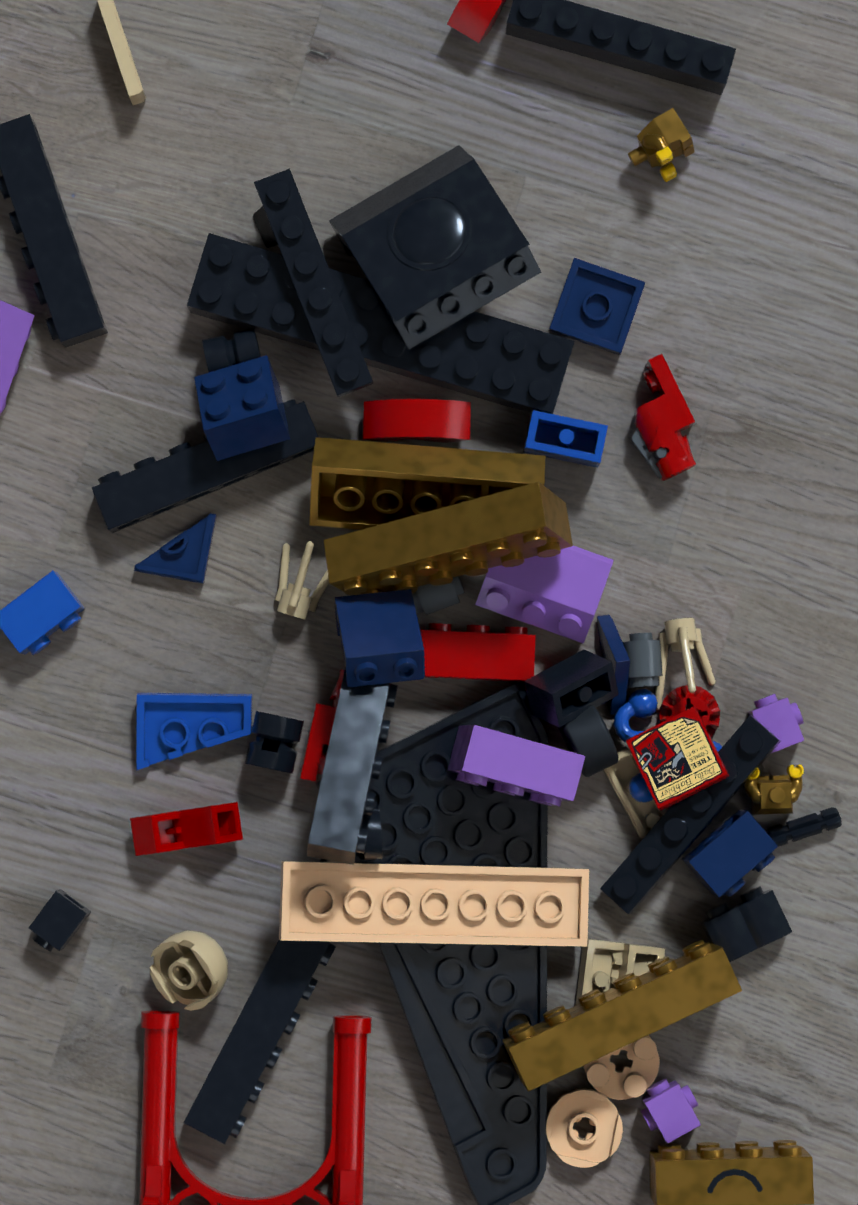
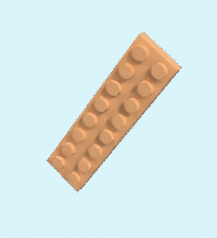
(433, 904)

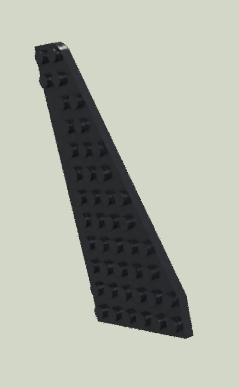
(470, 995)

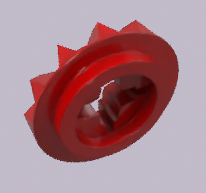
(704, 702)

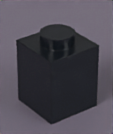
(58, 921)

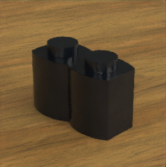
(746, 925)

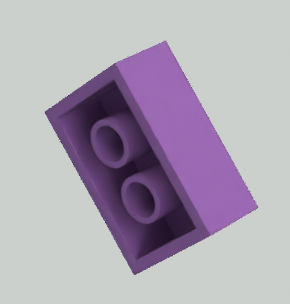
(515, 765)

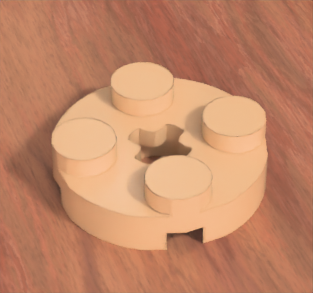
(631, 1080)
(595, 1146)

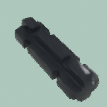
(805, 826)

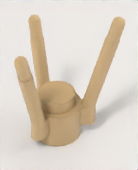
(296, 599)
(682, 637)

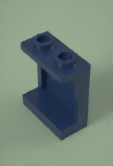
(380, 638)

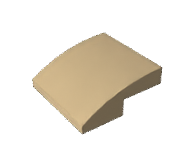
(609, 960)

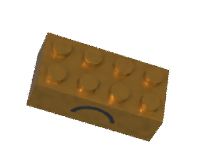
(731, 1174)

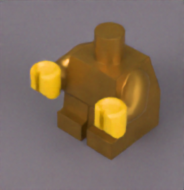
(662, 142)
(777, 794)

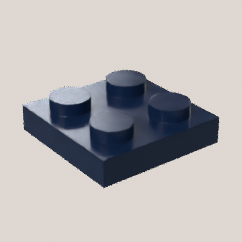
(597, 306)

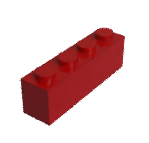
(478, 653)

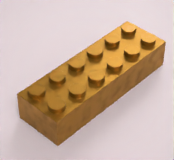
(382, 482)
(450, 542)
(622, 1014)

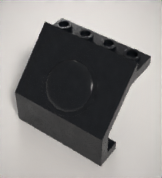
(436, 245)

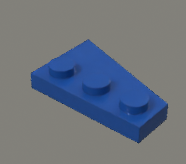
(187, 722)

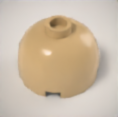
(189, 969)

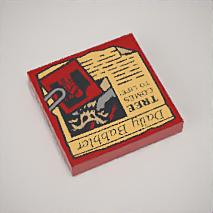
(677, 758)

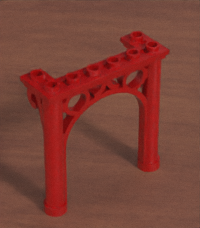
(159, 1119)

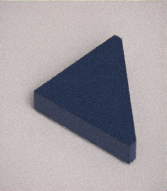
(183, 556)
(614, 650)

